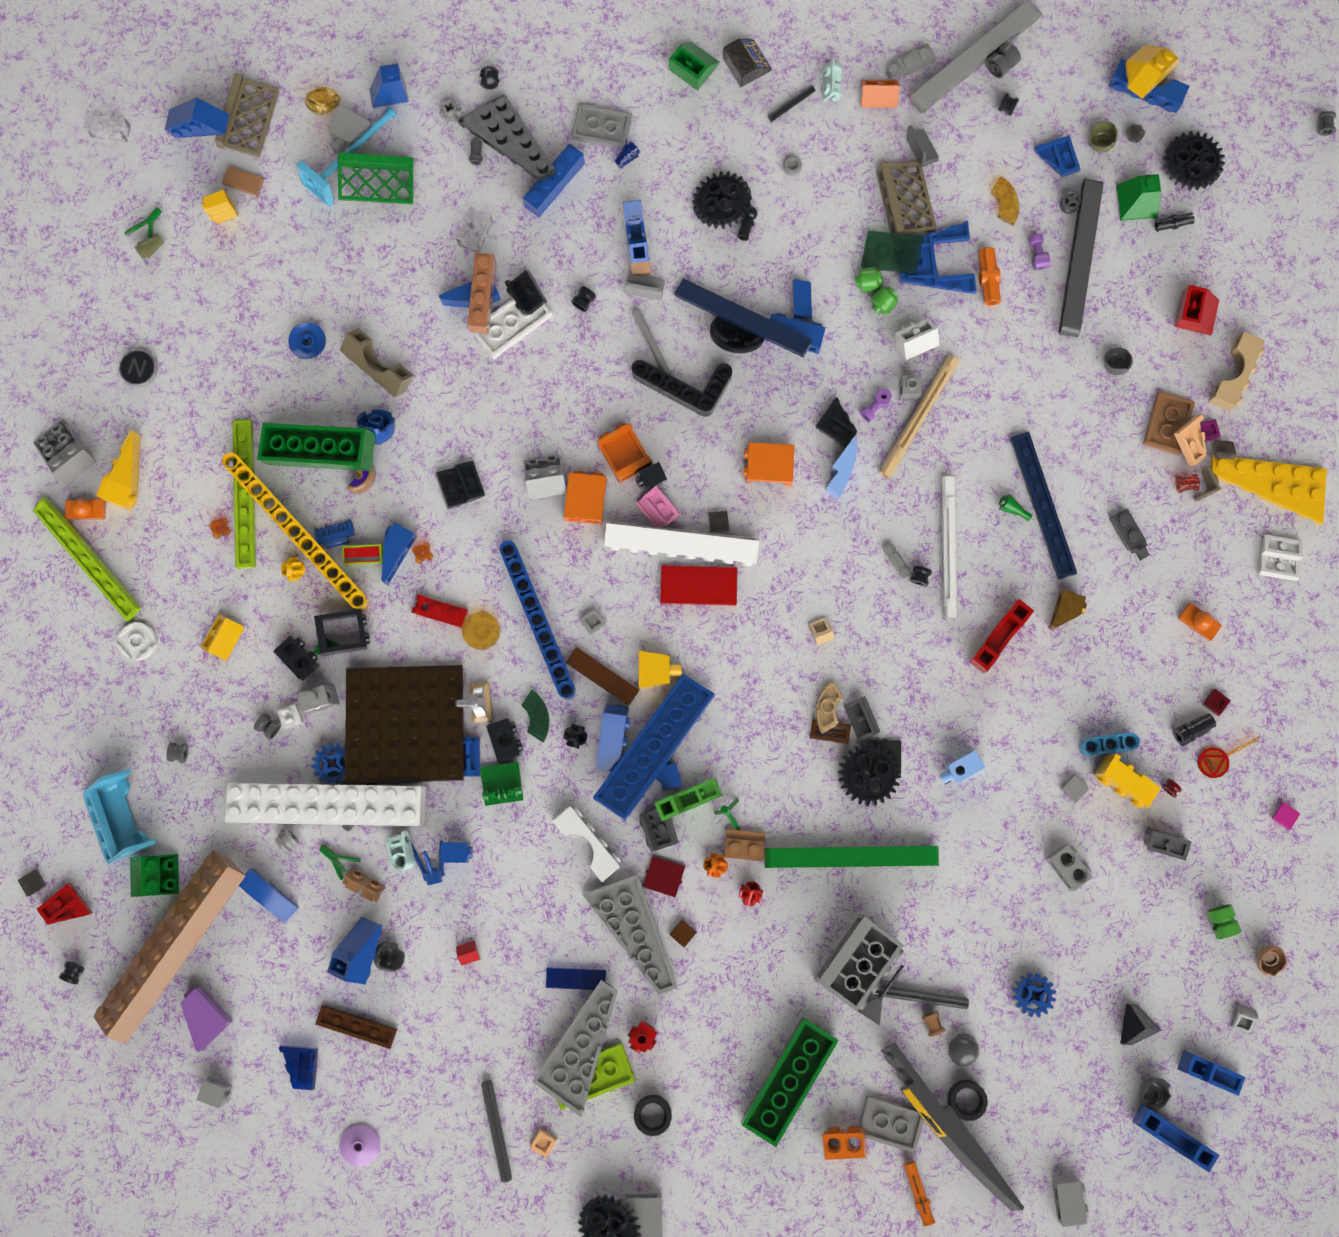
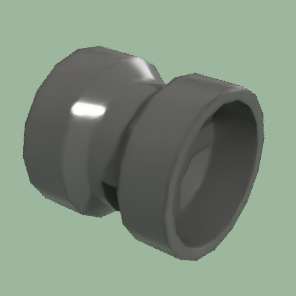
(267, 726)

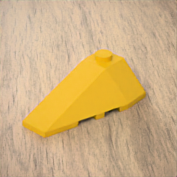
(121, 485)

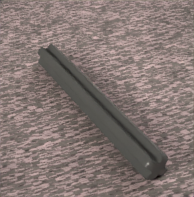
(924, 997)
(496, 1131)

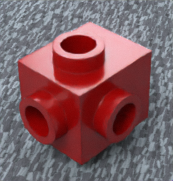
(645, 1030)

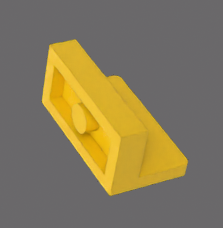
(222, 637)

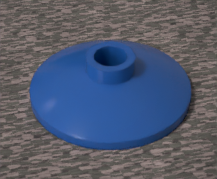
(303, 333)

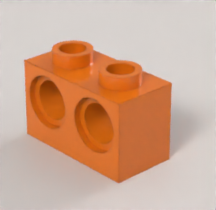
(846, 1149)

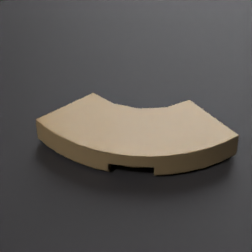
(826, 707)

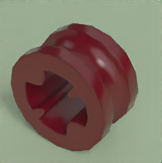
(1171, 788)

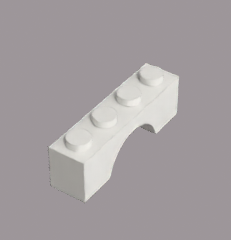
(603, 862)

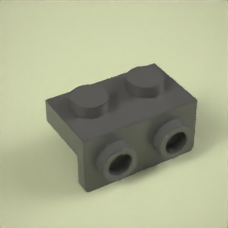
(658, 833)

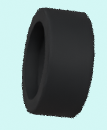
(983, 1101)
(655, 1131)

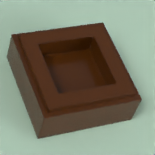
(683, 933)

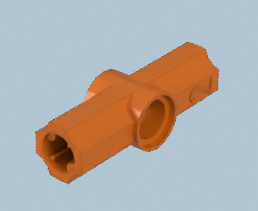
(989, 276)

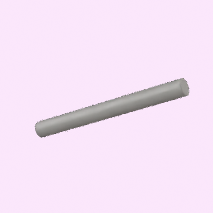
(650, 340)

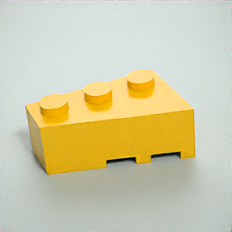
(1126, 781)

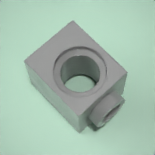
(910, 387)

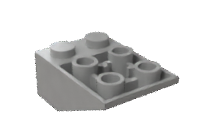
(64, 452)

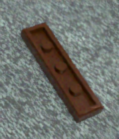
(602, 676)
(356, 1026)

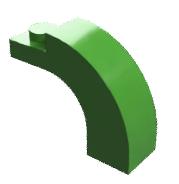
(688, 799)

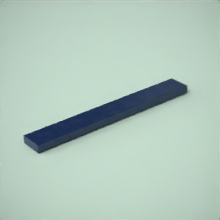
(743, 318)
(1043, 505)

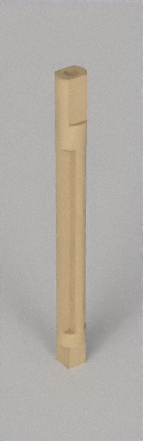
(918, 417)

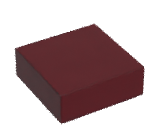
(1216, 702)

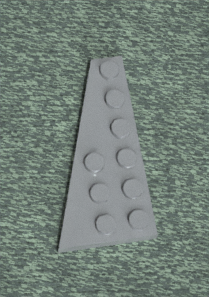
(630, 920)
(573, 1061)

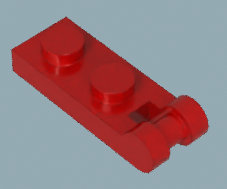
(440, 611)

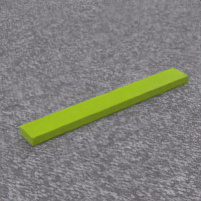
(243, 502)
(87, 559)

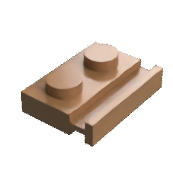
(744, 845)

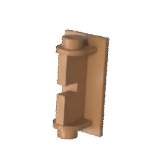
(371, 888)

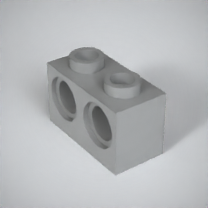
(1065, 871)

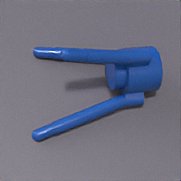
(431, 875)

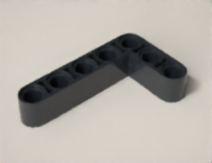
(683, 388)

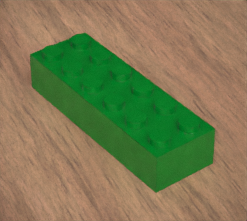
(316, 446)
(789, 1081)

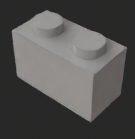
(1070, 1201)

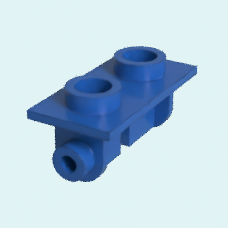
(471, 756)

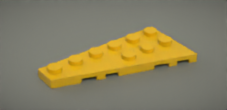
(1281, 484)

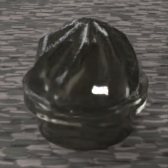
(1135, 133)

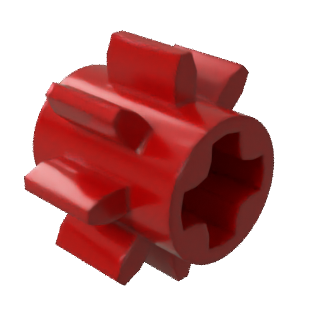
(750, 893)

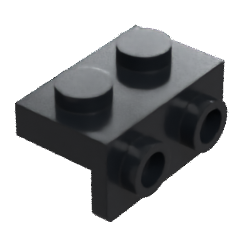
(525, 293)

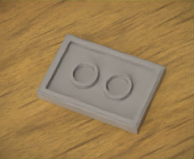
(601, 126)
(891, 1123)

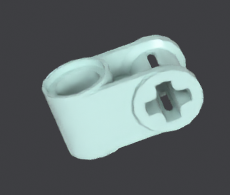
(400, 850)

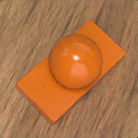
(85, 509)
(1200, 621)

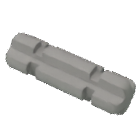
(897, 561)

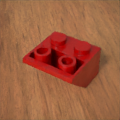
(1197, 310)

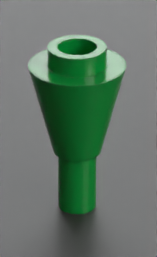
(1010, 505)

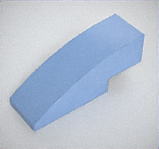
(843, 469)

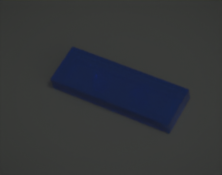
(574, 978)

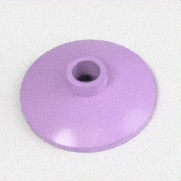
(367, 1138)

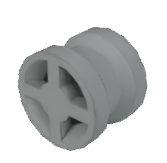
(287, 841)

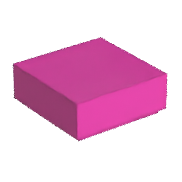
(1285, 816)

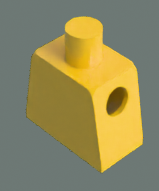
(656, 670)

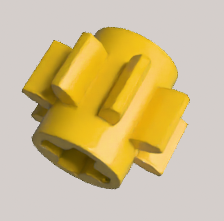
(292, 569)

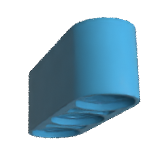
(1117, 740)

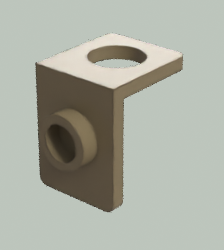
(1212, 482)

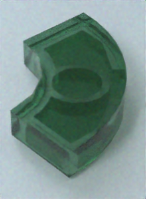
(538, 716)

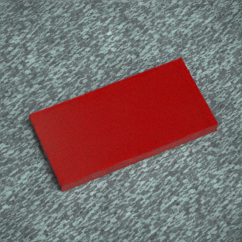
(698, 585)

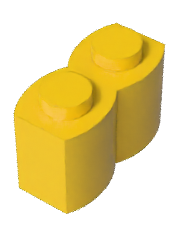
(219, 206)

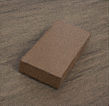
(243, 181)

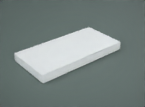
(510, 326)

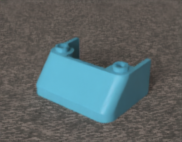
(113, 819)

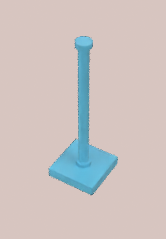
(317, 183)

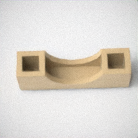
(1245, 351)

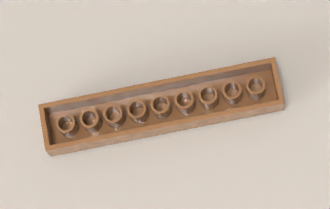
(168, 947)

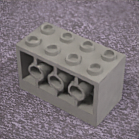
(846, 957)

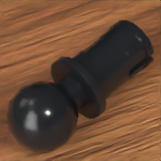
(747, 223)

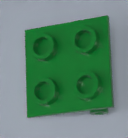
(501, 783)

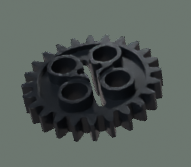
(1183, 148)
(722, 200)
(852, 767)
(607, 1219)

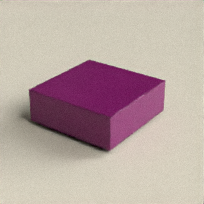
(1211, 430)

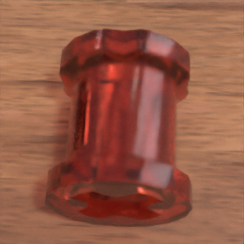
(1187, 483)

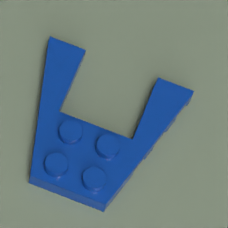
(927, 271)

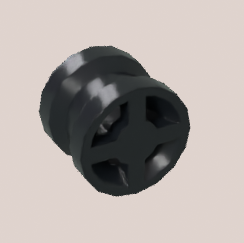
(1008, 104)
(920, 576)
(71, 972)

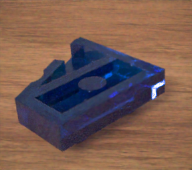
(301, 1066)

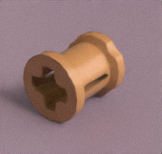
(933, 1023)

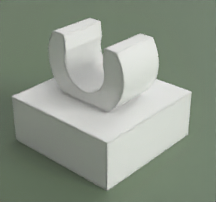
(290, 716)

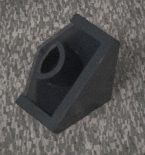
(1136, 1025)

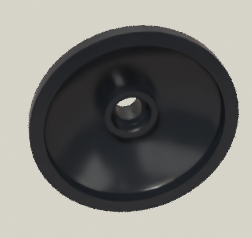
(733, 338)

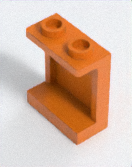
(623, 452)
(769, 463)
(585, 497)

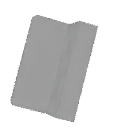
(644, 287)

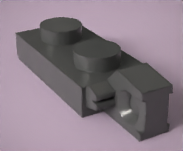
(1130, 533)

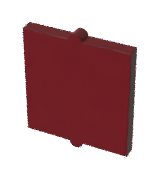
(664, 876)

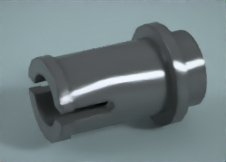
(476, 152)

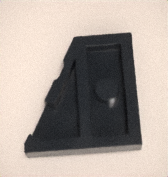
(836, 424)

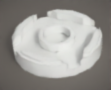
(137, 641)

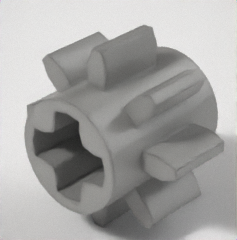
(450, 110)

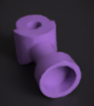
(1041, 258)
(881, 399)

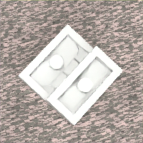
(1280, 557)

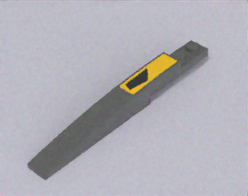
(950, 1129)

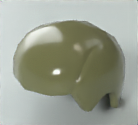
(1103, 136)

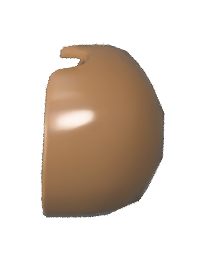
(1271, 960)

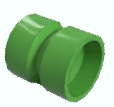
(1224, 921)

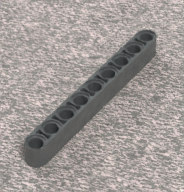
(1081, 258)

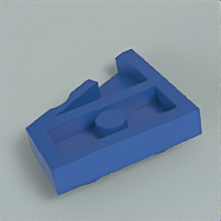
(1060, 156)

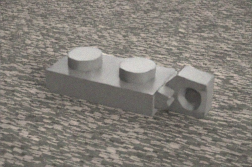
(912, 62)

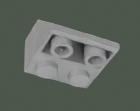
(544, 477)

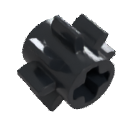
(575, 736)

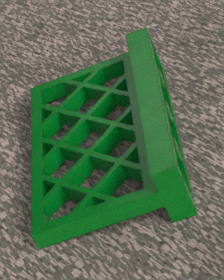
(379, 162)

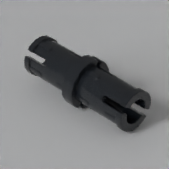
(1174, 221)

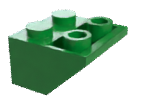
(692, 64)
(154, 875)

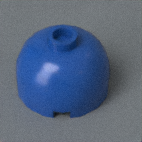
(378, 422)

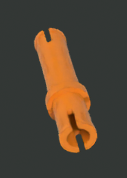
(927, 1217)

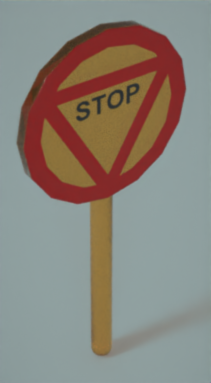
(1215, 762)

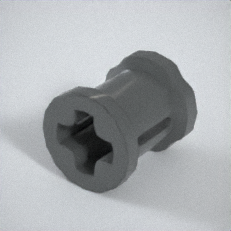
(1327, 123)

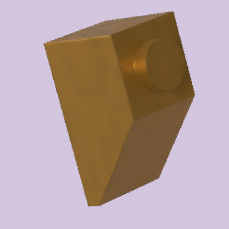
(1068, 607)

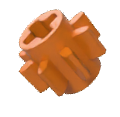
(715, 865)

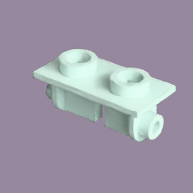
(831, 73)

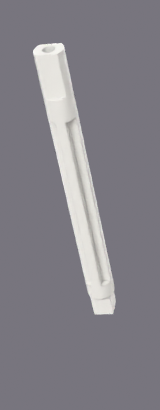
(949, 547)

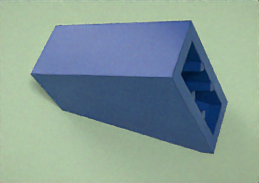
(388, 87)

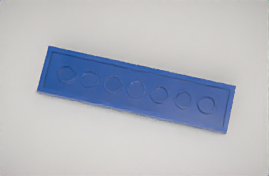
(653, 747)

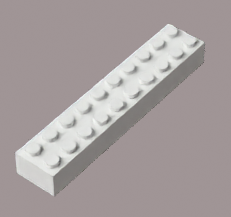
(325, 804)

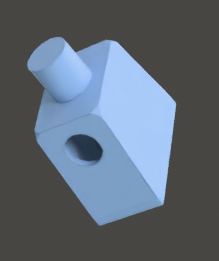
(971, 764)

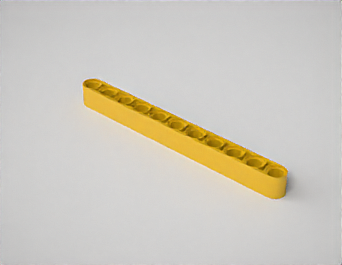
(291, 523)

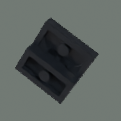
(460, 484)

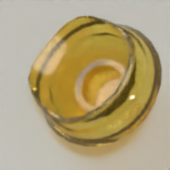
(322, 101)

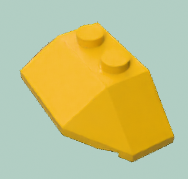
(1149, 68)

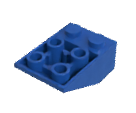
(355, 953)

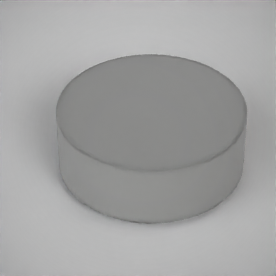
(792, 166)

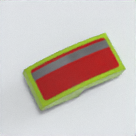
(362, 554)

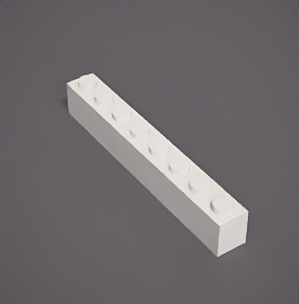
(681, 542)

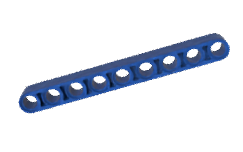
(537, 610)

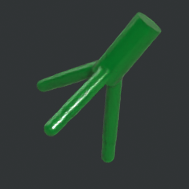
(149, 220)
(727, 811)
(333, 857)

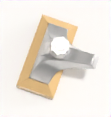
(478, 702)

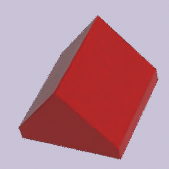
(467, 953)

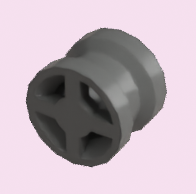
(1071, 197)
(177, 752)

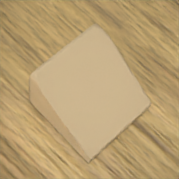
(821, 631)

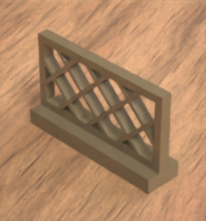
(232, 107)
(890, 198)

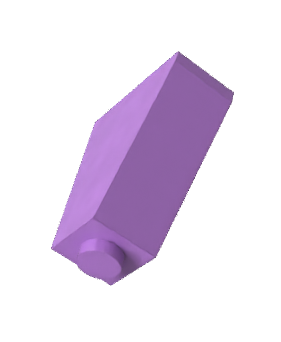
(203, 1017)

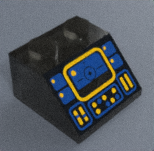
(745, 60)

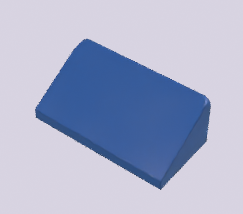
(802, 299)

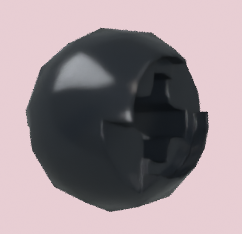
(489, 77)

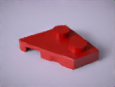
(64, 906)

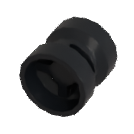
(583, 298)

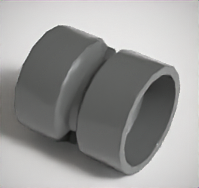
(1003, 60)

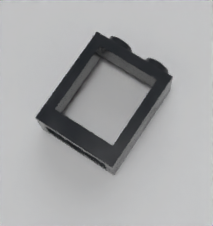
(324, 651)

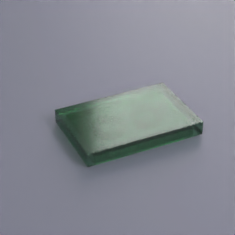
(892, 252)

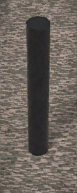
(790, 104)

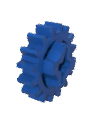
(338, 756)
(1026, 999)

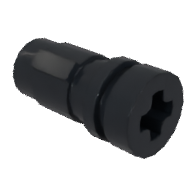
(1188, 732)

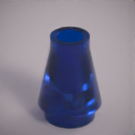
(627, 155)

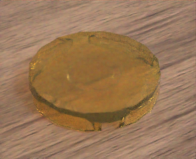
(481, 631)

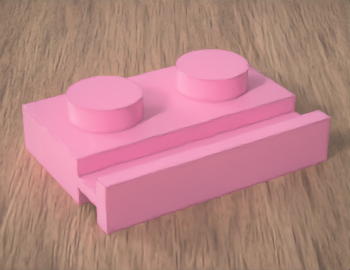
(658, 508)

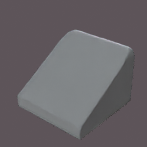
(1244, 1018)

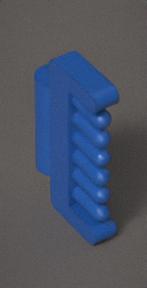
(337, 538)

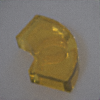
(1007, 200)

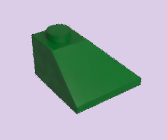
(1139, 197)

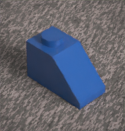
(455, 852)

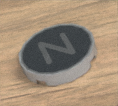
(138, 368)

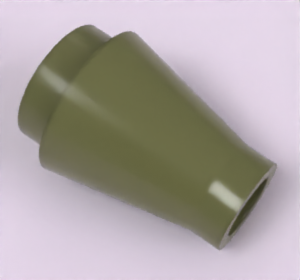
(147, 247)

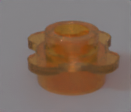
(214, 525)
(422, 548)

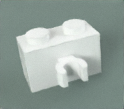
(917, 338)

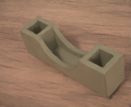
(359, 349)

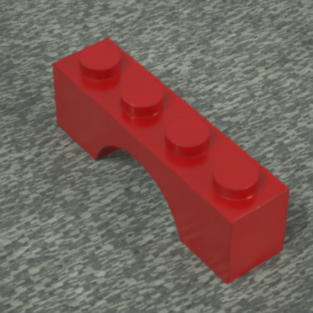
(1001, 635)

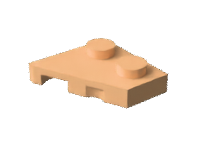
(1192, 441)

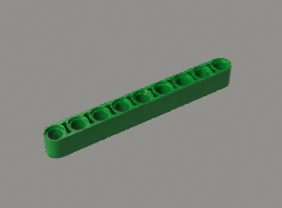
(851, 856)

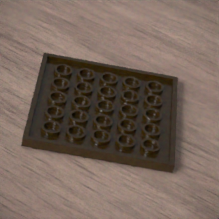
(404, 725)

